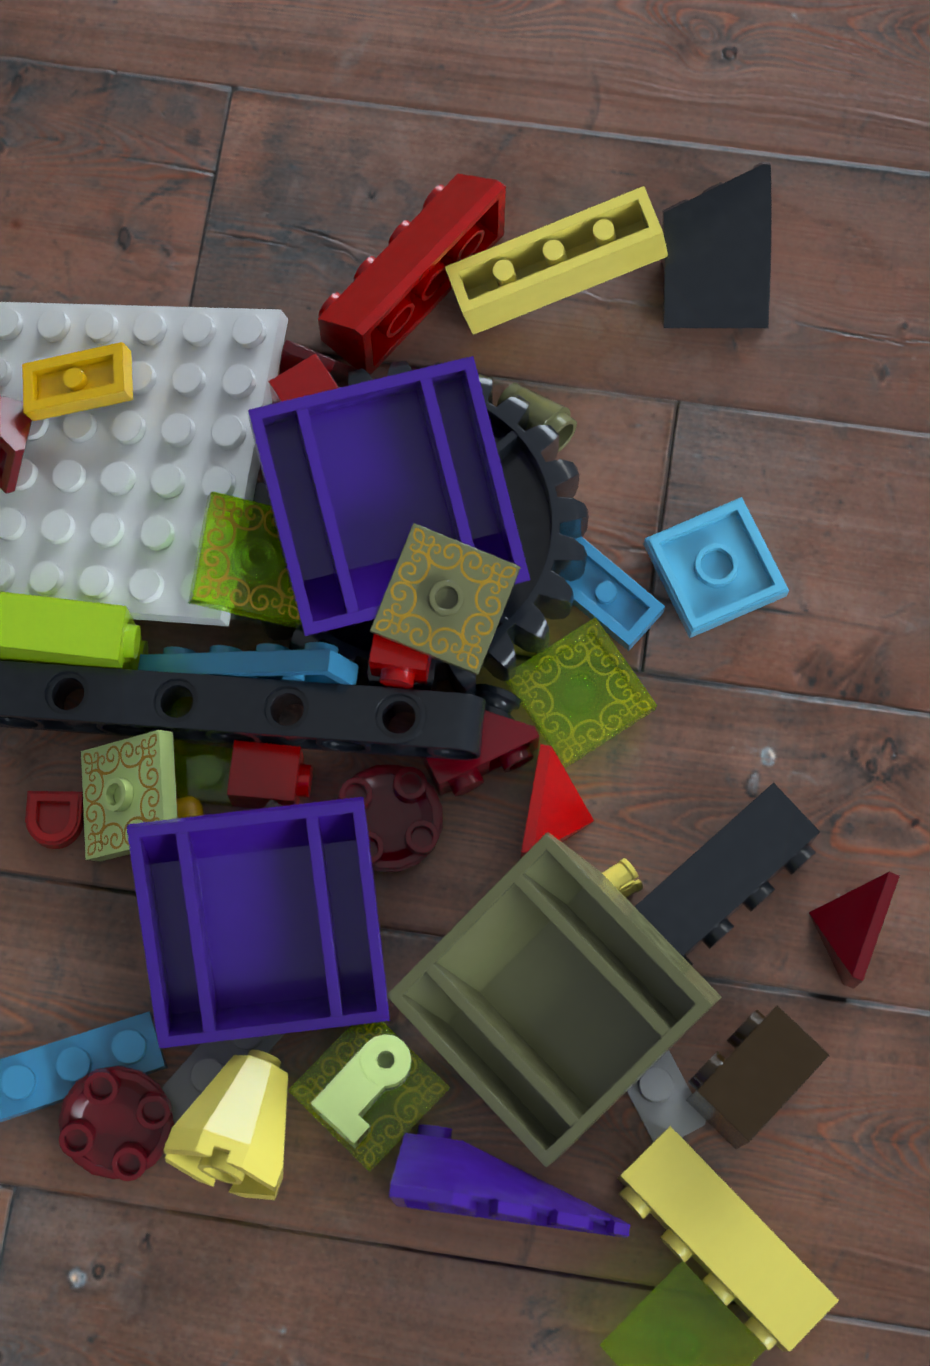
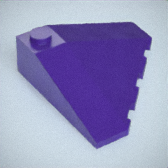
(466, 1181)

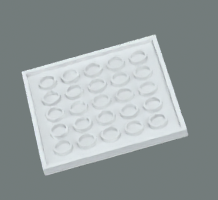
(121, 490)

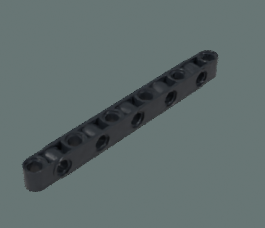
(241, 710)

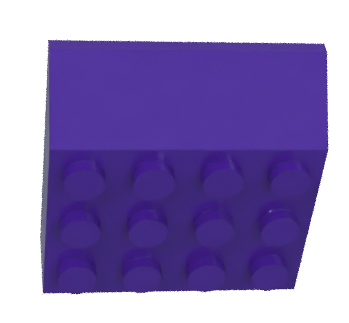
(367, 463)
(259, 922)

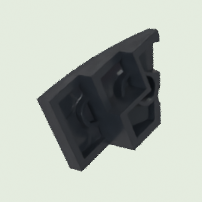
(720, 255)

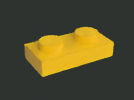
(77, 381)

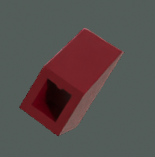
(504, 745)

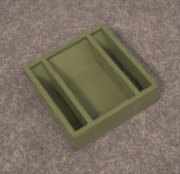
(553, 997)

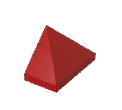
(553, 803)

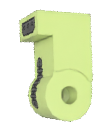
(376, 1068)

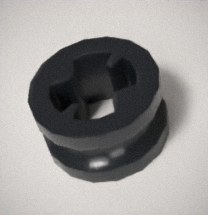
(498, 700)

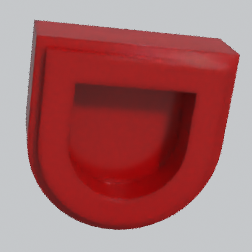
(54, 817)

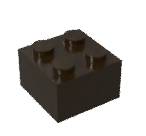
(757, 1077)

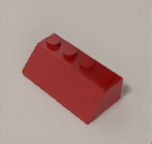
(410, 274)

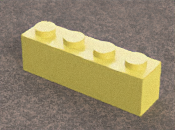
(557, 260)
(727, 1241)

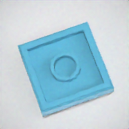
(715, 567)

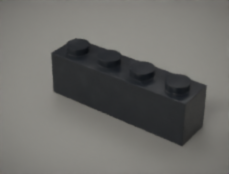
(730, 872)

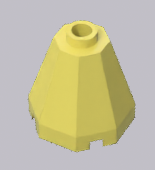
(236, 1128)

